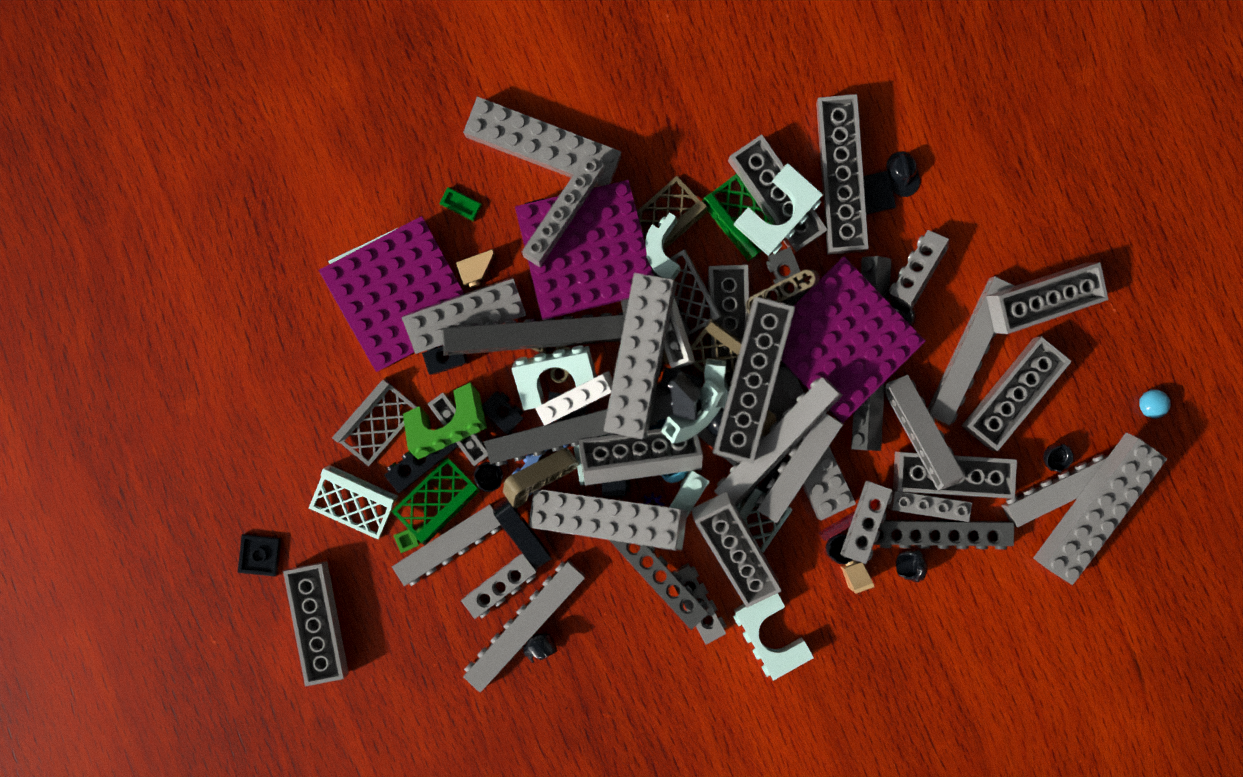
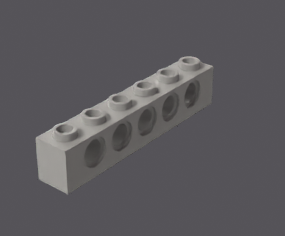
(563, 210)

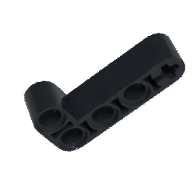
(521, 534)

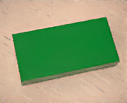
(460, 204)

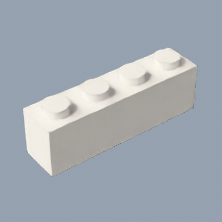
(677, 343)
(575, 398)

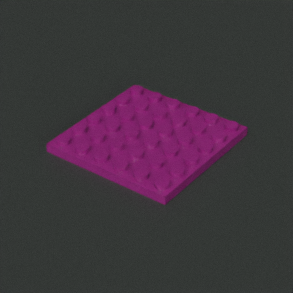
(594, 255)
(386, 282)
(848, 337)

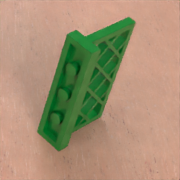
(727, 222)
(447, 513)

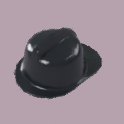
(903, 174)

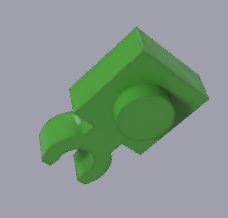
(406, 539)

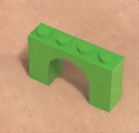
(467, 421)

